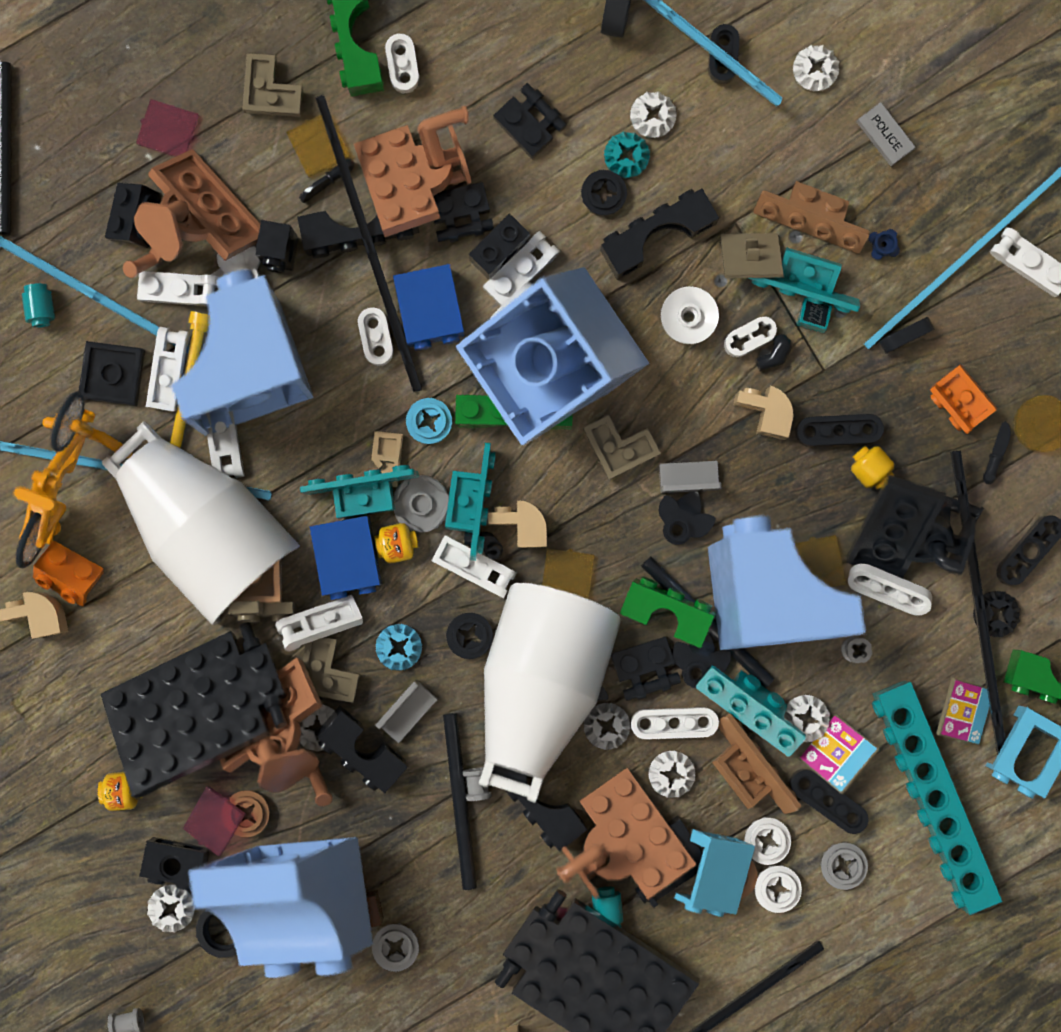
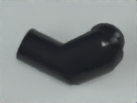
(778, 356)
(492, 547)

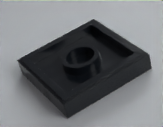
(111, 373)

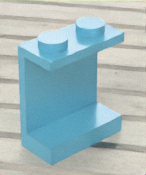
(720, 874)

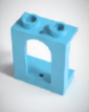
(1004, 763)

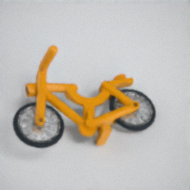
(67, 438)

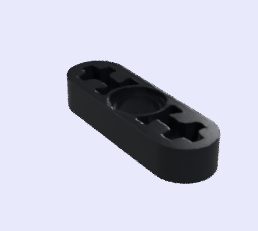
(1022, 571)

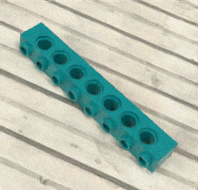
(982, 891)

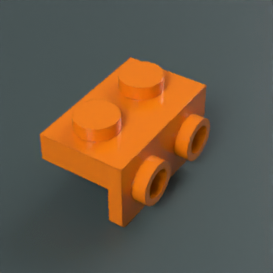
(962, 399)
(66, 573)

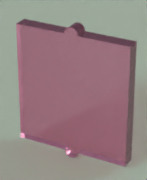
(167, 128)
(214, 821)

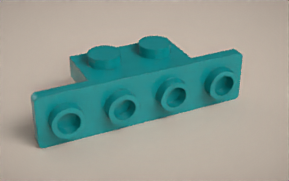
(811, 278)
(361, 494)
(466, 501)
(753, 706)

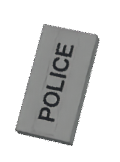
(885, 134)

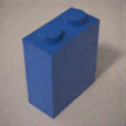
(429, 307)
(346, 557)

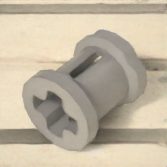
(865, 648)
(475, 791)
(126, 1022)

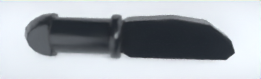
(325, 181)
(997, 454)

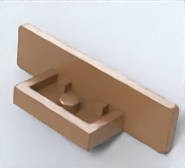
(813, 214)
(749, 771)

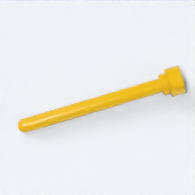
(199, 325)

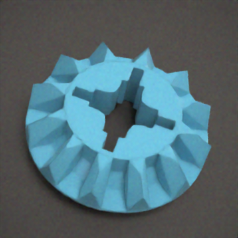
(433, 408)
(398, 661)

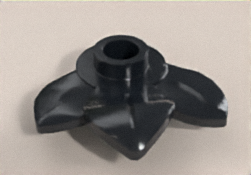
(687, 514)
(693, 657)

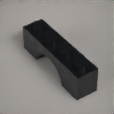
(689, 215)
(324, 235)
(558, 822)

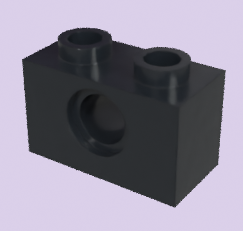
(276, 246)
(499, 246)
(156, 859)

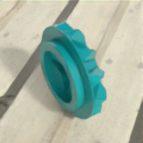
(625, 167)

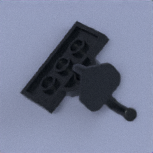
(913, 525)

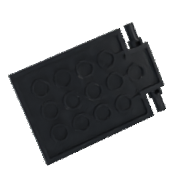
(194, 710)
(593, 972)

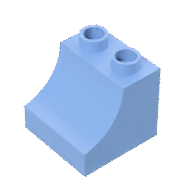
(551, 353)
(247, 358)
(769, 594)
(290, 904)

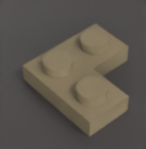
(261, 92)
(619, 455)
(252, 610)
(329, 681)

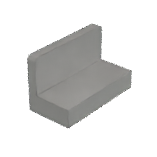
(689, 477)
(407, 711)

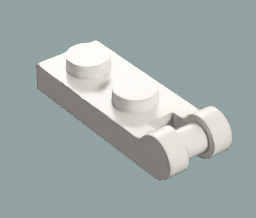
(1029, 261)
(520, 269)
(175, 288)
(167, 368)
(224, 444)
(456, 558)
(319, 622)

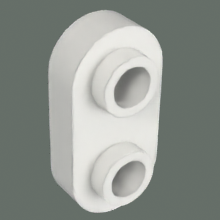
(402, 64)
(375, 337)

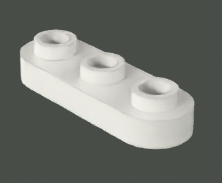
(890, 589)
(687, 727)

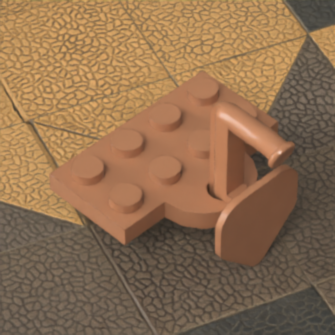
(408, 176)
(202, 203)
(282, 763)
(631, 836)

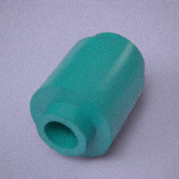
(38, 305)
(609, 904)

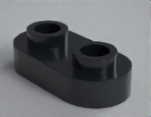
(731, 34)

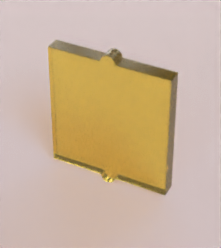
(314, 147)
(822, 559)
(568, 571)

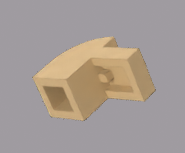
(775, 410)
(529, 522)
(43, 612)

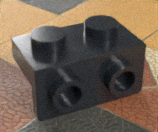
(124, 207)

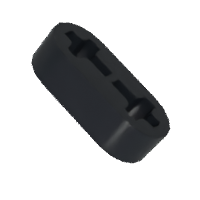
(906, 335)

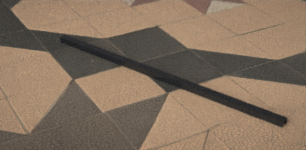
(368, 243)
(979, 606)
(759, 988)

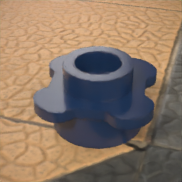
(889, 238)

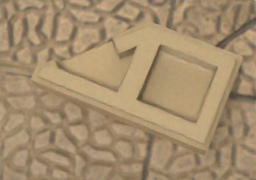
(387, 451)

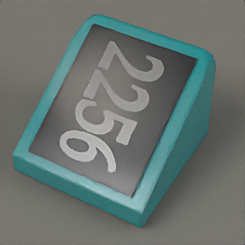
(814, 316)

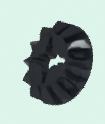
(614, 185)
(1011, 613)
(456, 639)

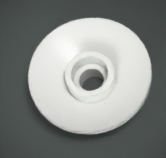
(696, 302)

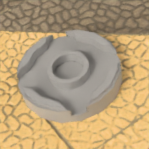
(421, 503)

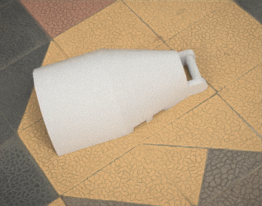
(197, 521)
(541, 680)

